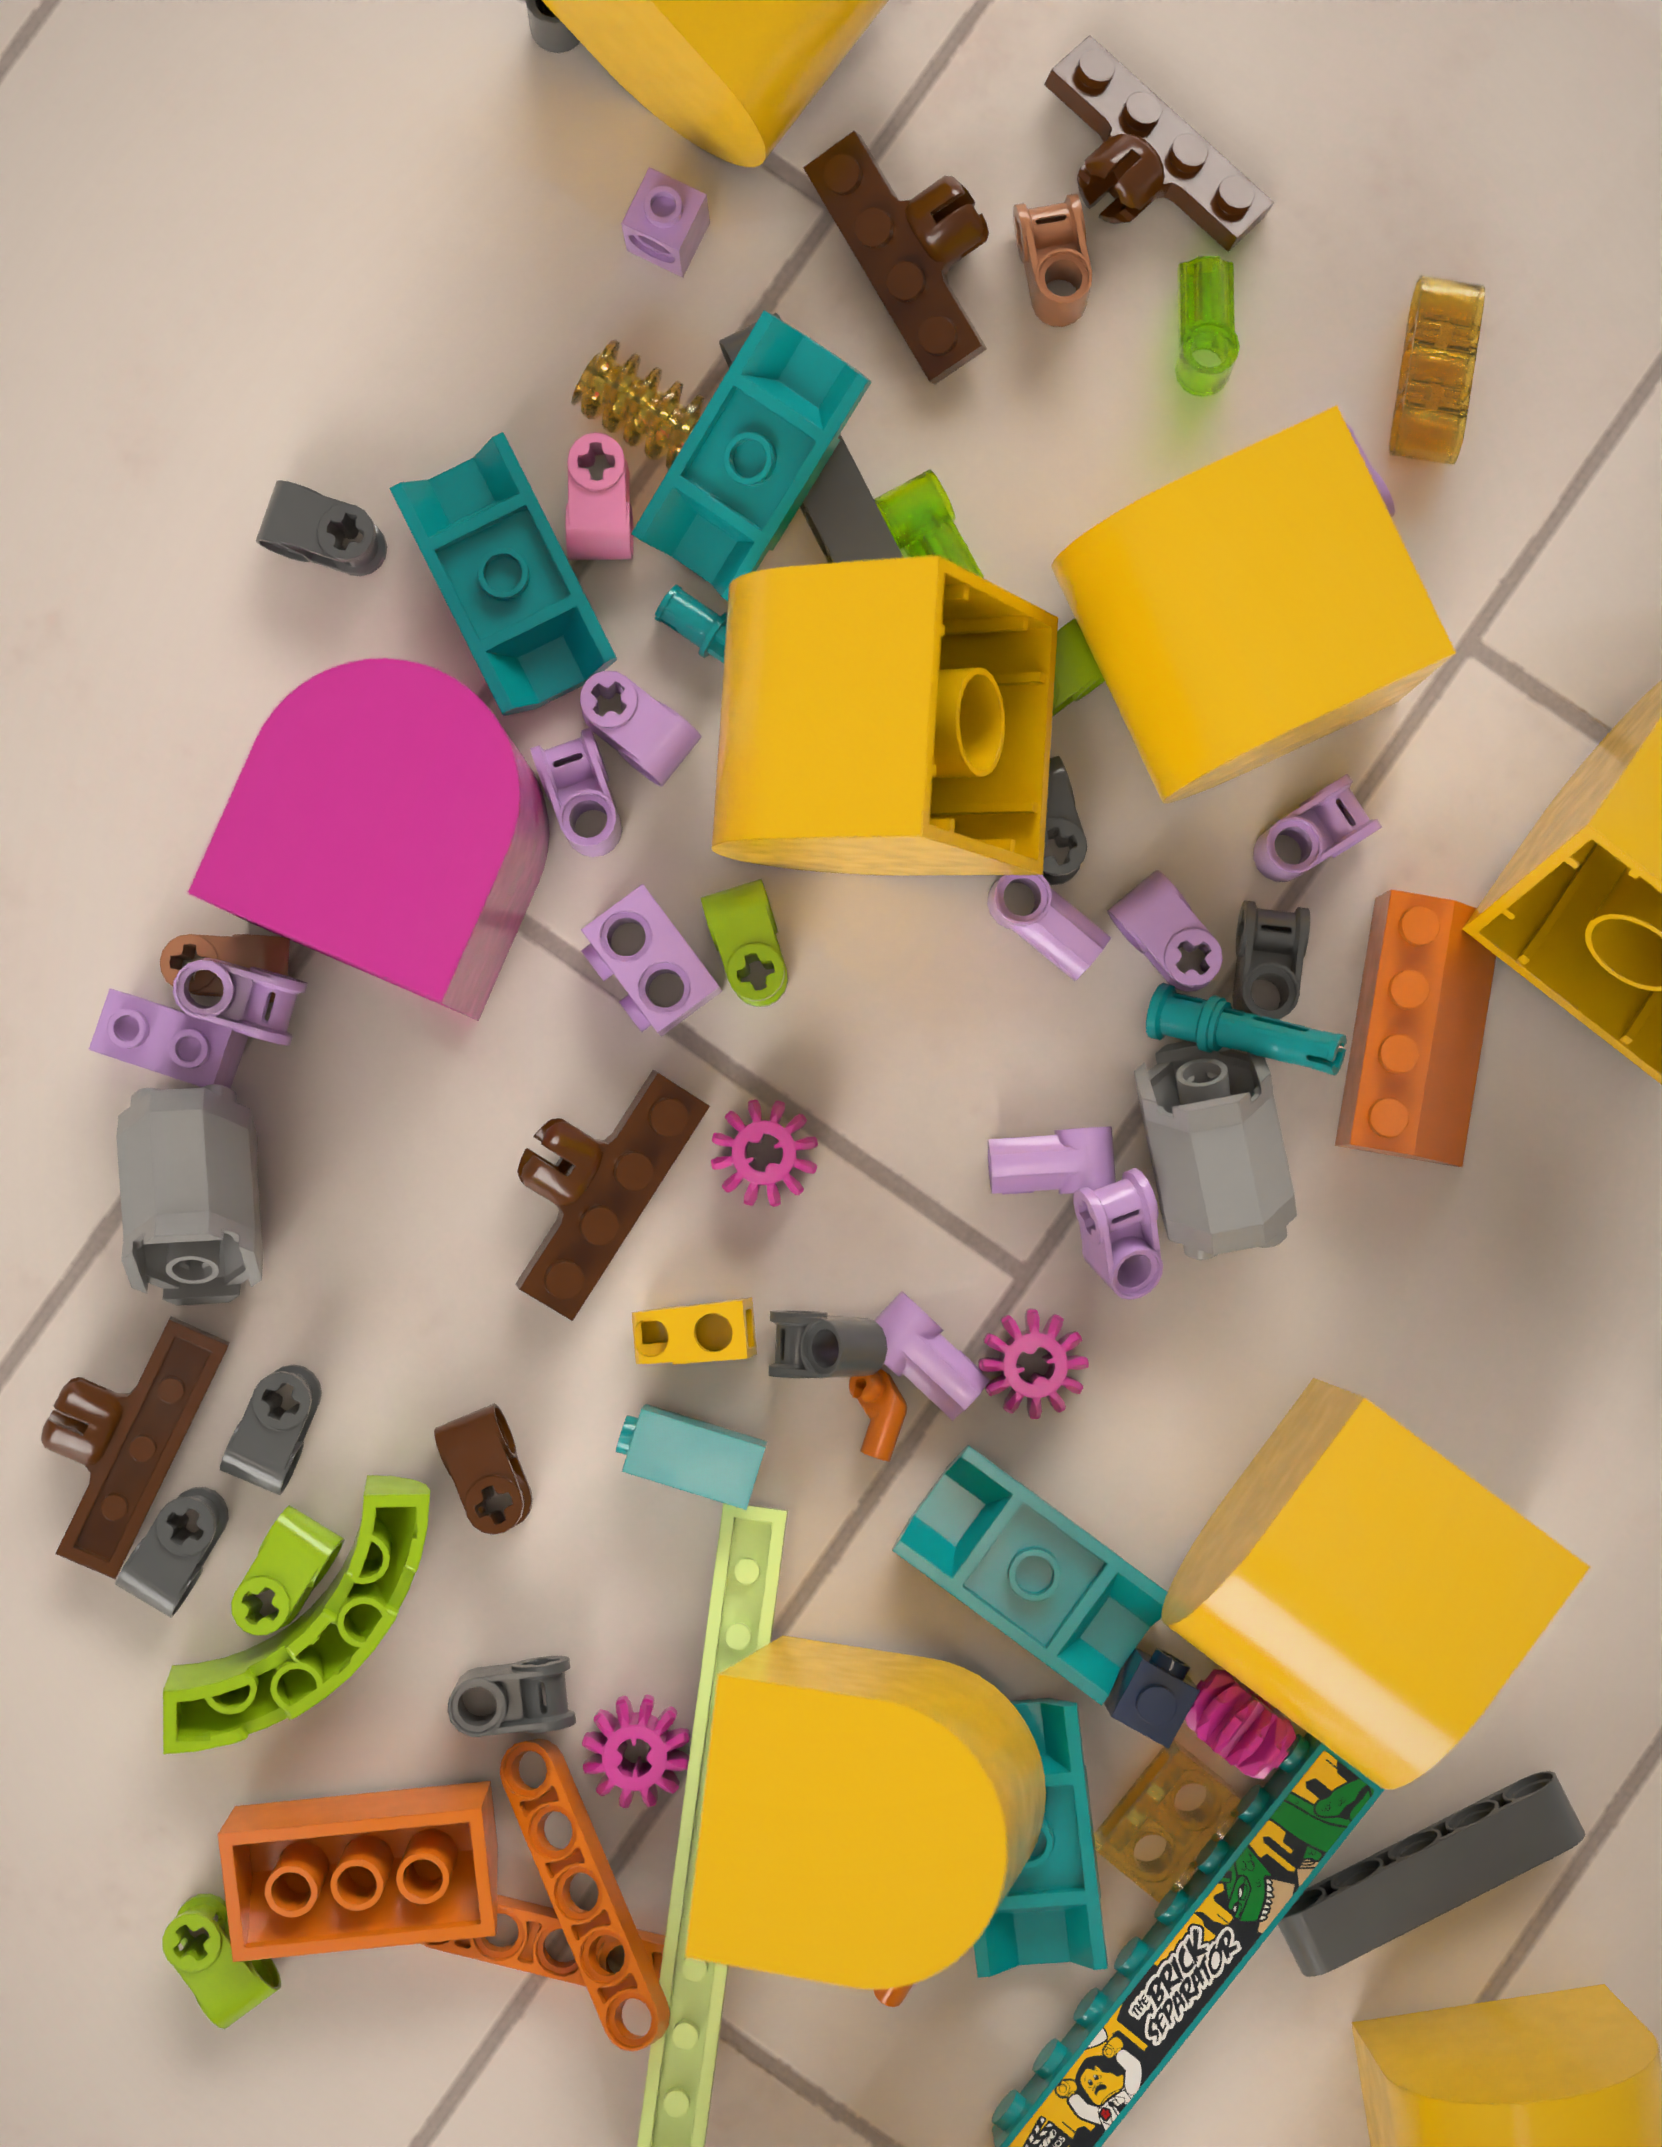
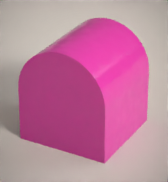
(385, 830)

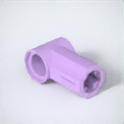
(1052, 926)
(1052, 1162)
(928, 1358)

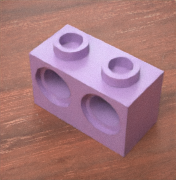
(662, 953)
(167, 1040)

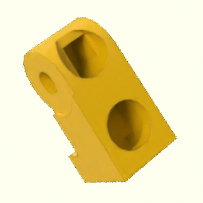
(695, 1333)

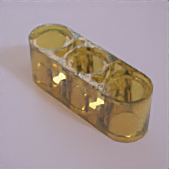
(1437, 370)

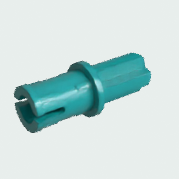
(694, 622)

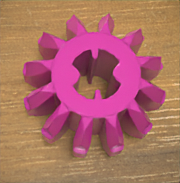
(755, 1134)
(1037, 1384)
(1240, 1725)
(611, 1746)

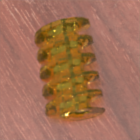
(636, 404)

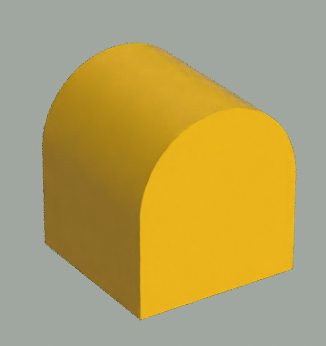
(721, 69)
(1252, 607)
(884, 721)
(1586, 892)
(1368, 1586)
(858, 1814)
(1513, 2074)

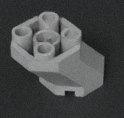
(1216, 1149)
(189, 1194)

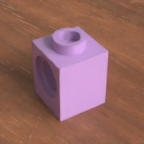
(666, 222)

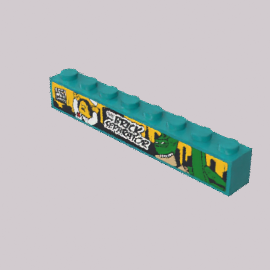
(1189, 1953)

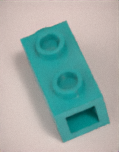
(691, 1455)

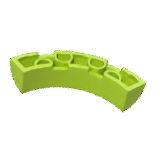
(307, 1661)

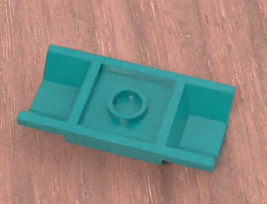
(752, 454)
(505, 579)
(1031, 1572)
(1055, 1900)

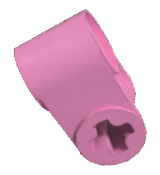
(601, 510)

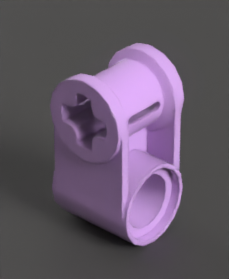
(645, 733)
(577, 783)
(1322, 828)
(1160, 922)
(243, 999)
(1121, 1234)

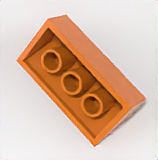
(1416, 1031)
(360, 1871)

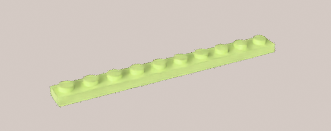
(737, 1625)

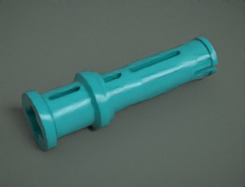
(1217, 1025)

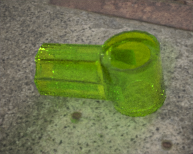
(1205, 323)
(923, 521)

